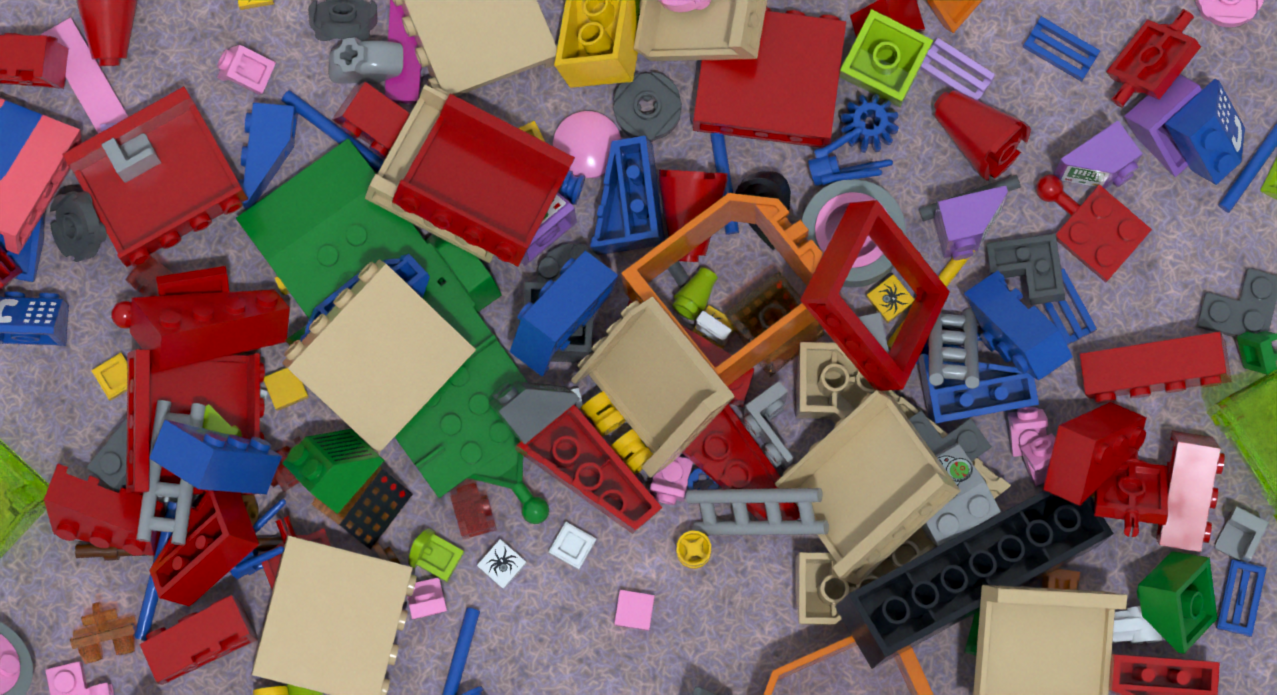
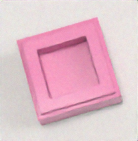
(634, 610)

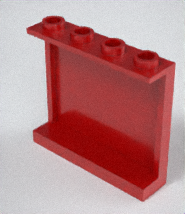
(783, 92)
(483, 180)
(169, 199)
(225, 383)

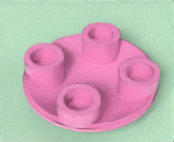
(588, 139)

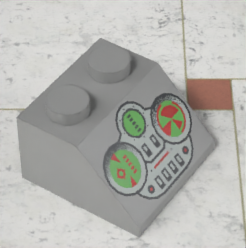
(968, 507)

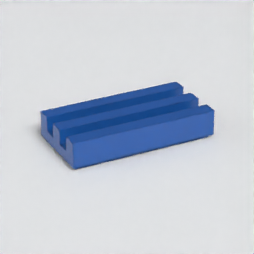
(1067, 37)
(1081, 309)
(1226, 599)

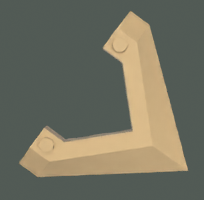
(832, 389)

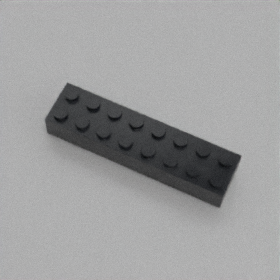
(948, 580)

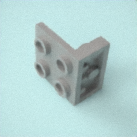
(768, 406)

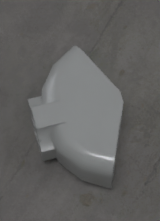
(365, 61)

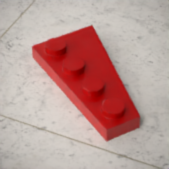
(736, 461)

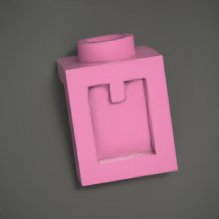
(245, 68)
(1025, 427)
(1037, 458)
(672, 482)
(427, 599)

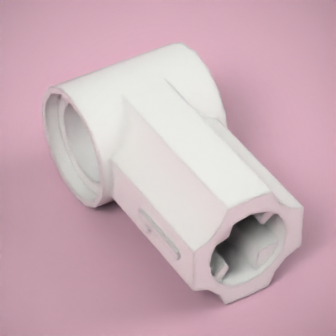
(1133, 628)

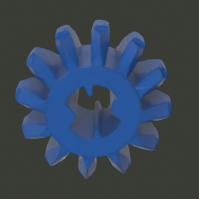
(881, 119)

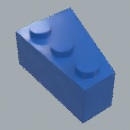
(561, 310)
(1014, 330)
(215, 459)

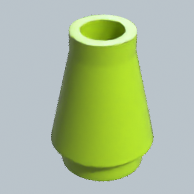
(695, 294)

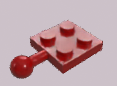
(1099, 231)
(191, 282)

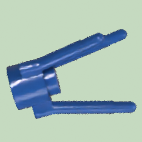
(828, 170)
(253, 561)

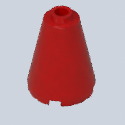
(107, 28)
(981, 132)
(685, 197)

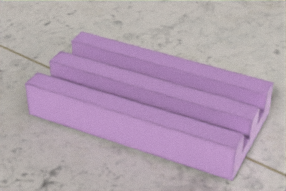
(932, 54)

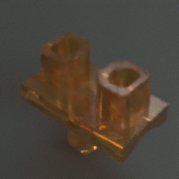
(89, 638)

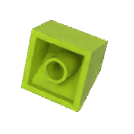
(885, 58)

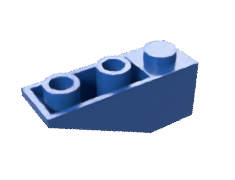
(269, 144)

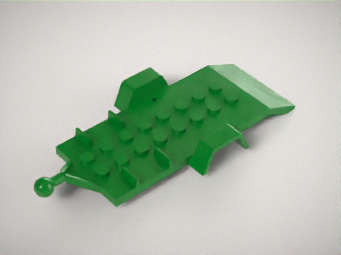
(322, 234)

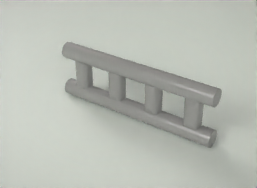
(968, 355)
(182, 491)
(771, 498)

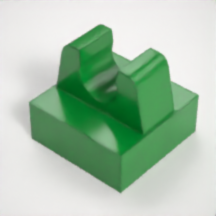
(1258, 352)

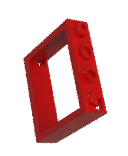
(822, 297)

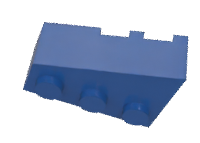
(630, 200)
(999, 390)

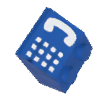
(1209, 133)
(33, 319)

